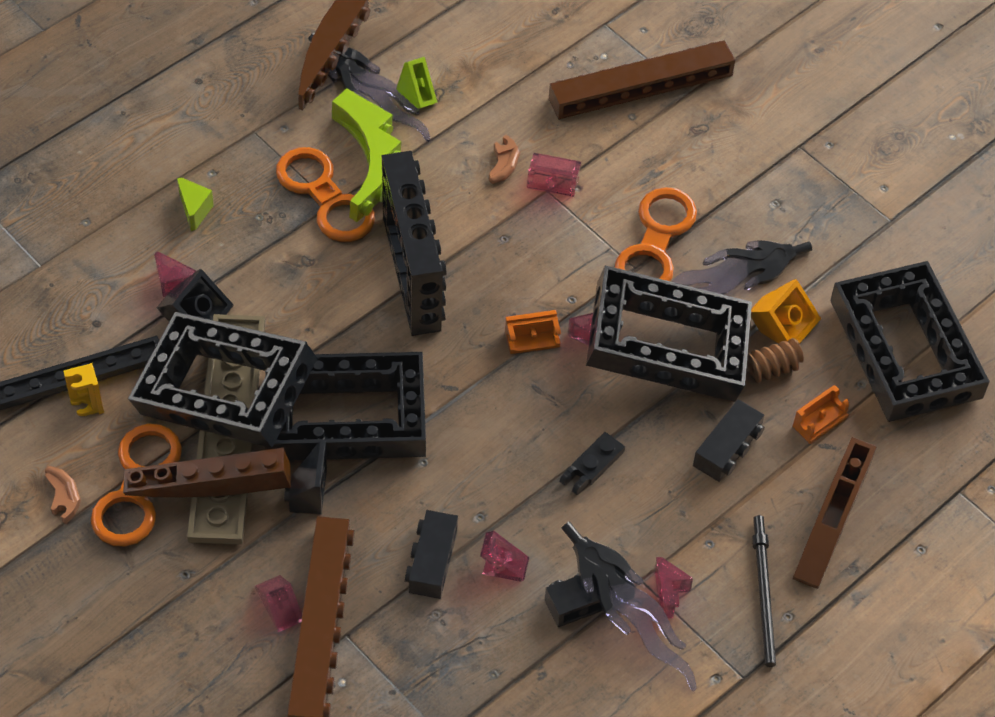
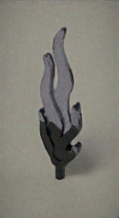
(375, 87)
(739, 263)
(616, 594)

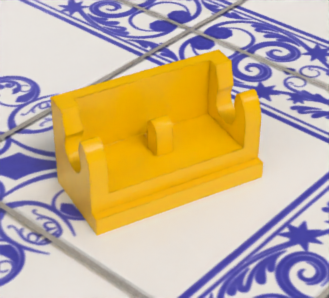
(84, 388)

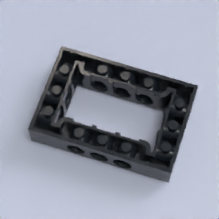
(413, 243)
(915, 284)
(690, 306)
(185, 337)
(360, 438)

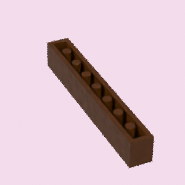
(641, 79)
(320, 618)

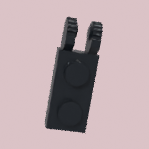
(593, 462)

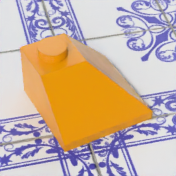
(785, 313)

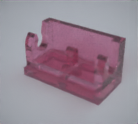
(553, 174)

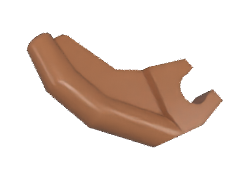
(507, 160)
(66, 493)

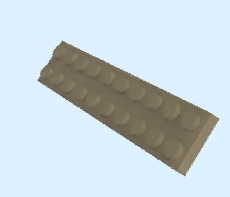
(223, 517)

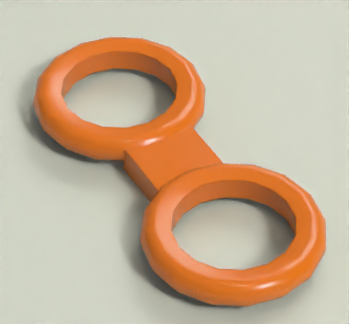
(324, 193)
(657, 235)
(118, 496)

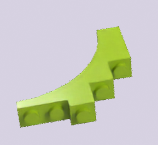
(373, 131)

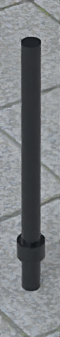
(760, 544)

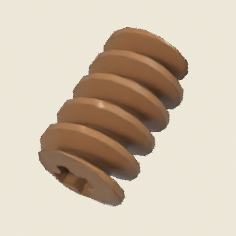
(774, 358)

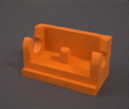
(532, 332)
(821, 415)

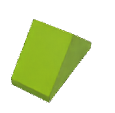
(416, 83)
(195, 200)

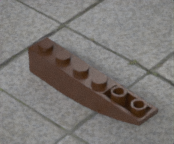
(328, 43)
(211, 476)
(834, 513)

